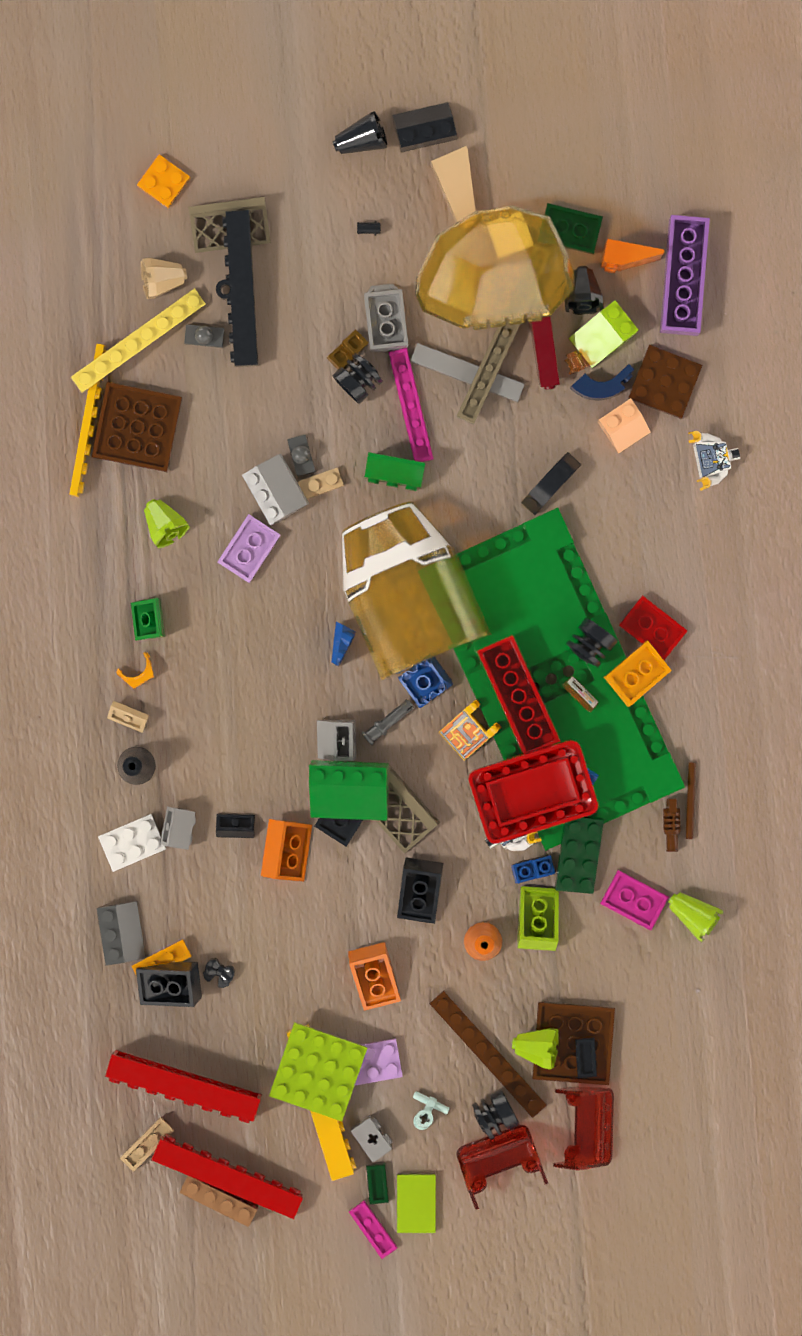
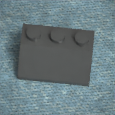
(121, 933)

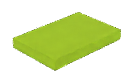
(416, 1203)

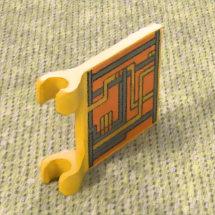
(466, 733)

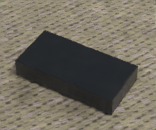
(585, 1057)

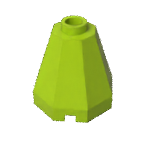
(164, 523)
(538, 1046)

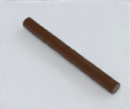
(690, 800)

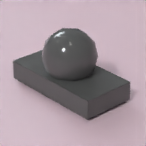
(204, 336)
(301, 455)

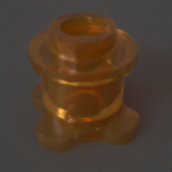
(575, 362)

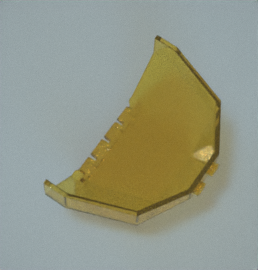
(495, 270)

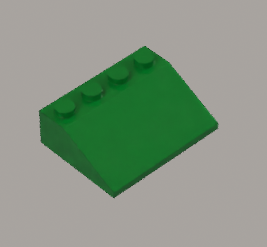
(348, 790)

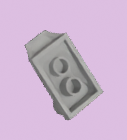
(385, 318)

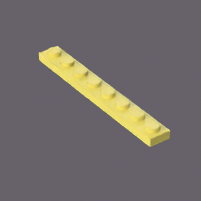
(138, 340)

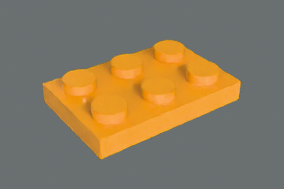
(637, 673)

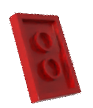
(651, 624)

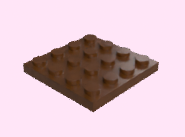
(137, 427)
(575, 1023)

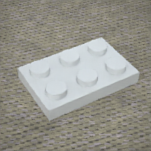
(131, 842)

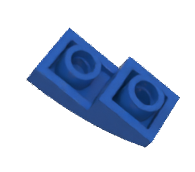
(533, 869)

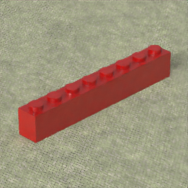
(227, 1177)

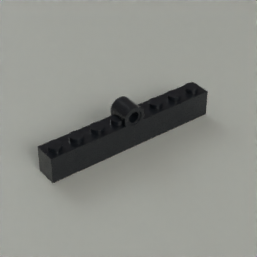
(241, 288)

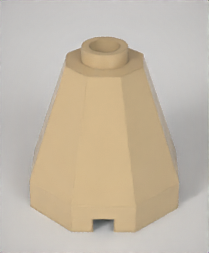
(161, 276)

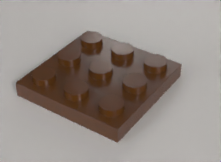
(665, 381)

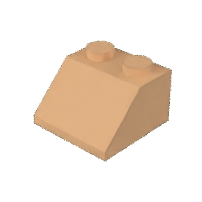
(624, 426)

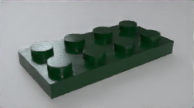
(579, 855)

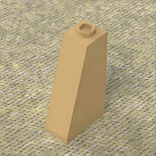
(456, 182)

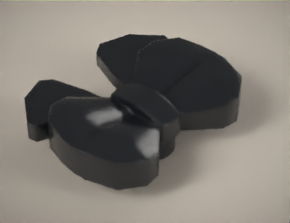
(214, 968)

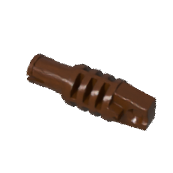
(671, 824)

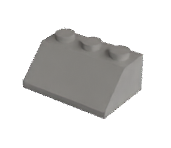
(275, 489)

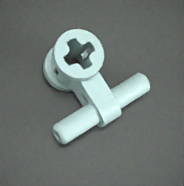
(431, 1103)

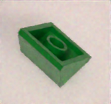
(147, 619)

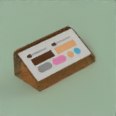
(580, 693)

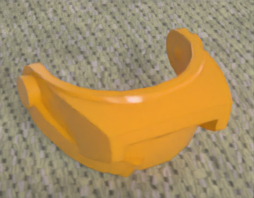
(136, 681)

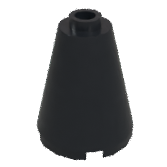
(362, 136)
(144, 764)

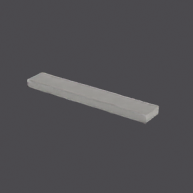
(464, 371)

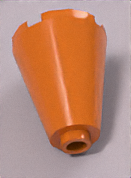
(476, 935)

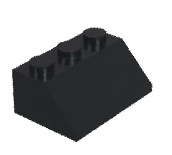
(425, 127)

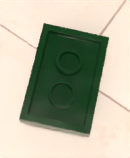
(575, 228)

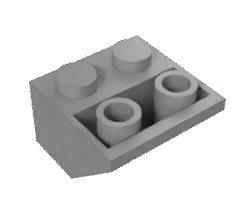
(336, 740)

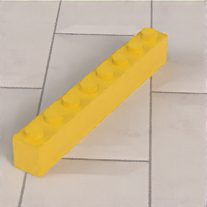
(333, 1144)

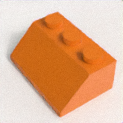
(286, 850)

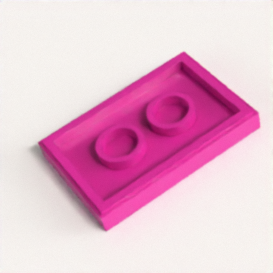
(634, 900)

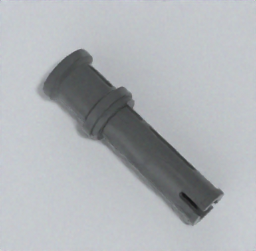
(380, 727)

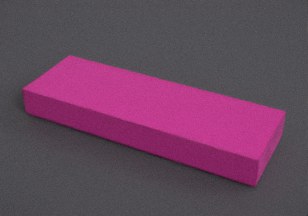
(373, 1229)

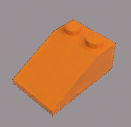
(624, 255)
(374, 976)

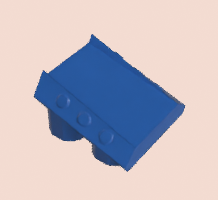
(342, 640)
(425, 681)

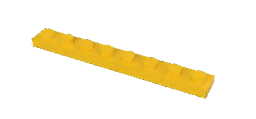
(87, 431)

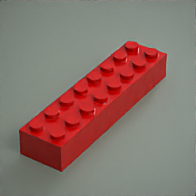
(183, 1085)

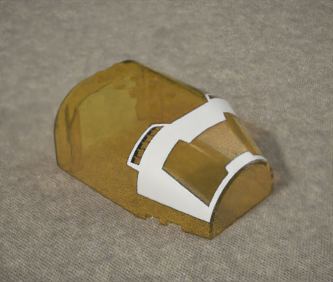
(407, 589)

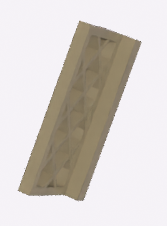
(220, 209)
(412, 802)

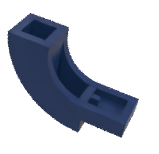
(597, 390)

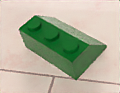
(394, 471)

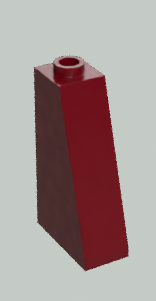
(544, 353)

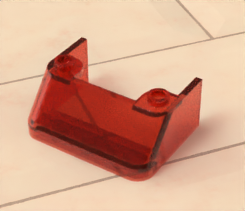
(592, 1128)
(490, 1157)

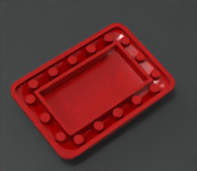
(533, 791)

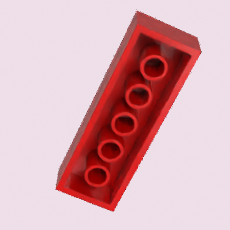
(518, 695)

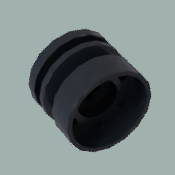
(357, 378)
(591, 642)
(495, 1114)

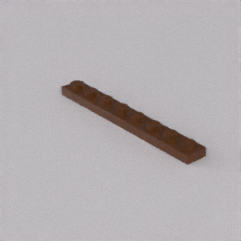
(488, 1054)

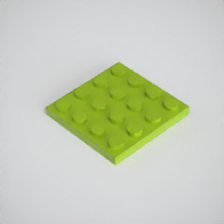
(318, 1071)

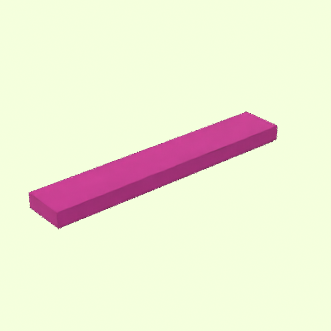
(410, 405)

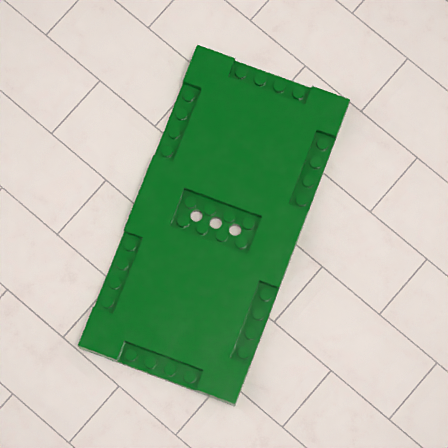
(540, 593)

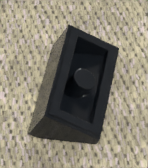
(235, 826)

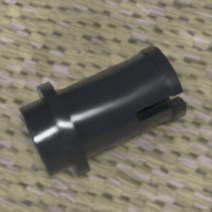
(369, 228)

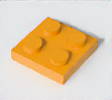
(163, 181)

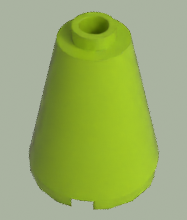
(695, 914)

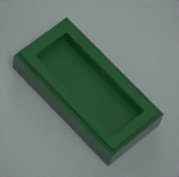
(377, 1183)

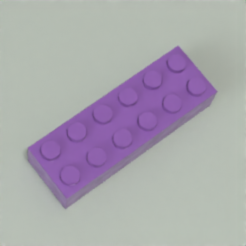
(684, 275)

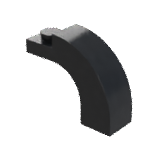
(551, 483)

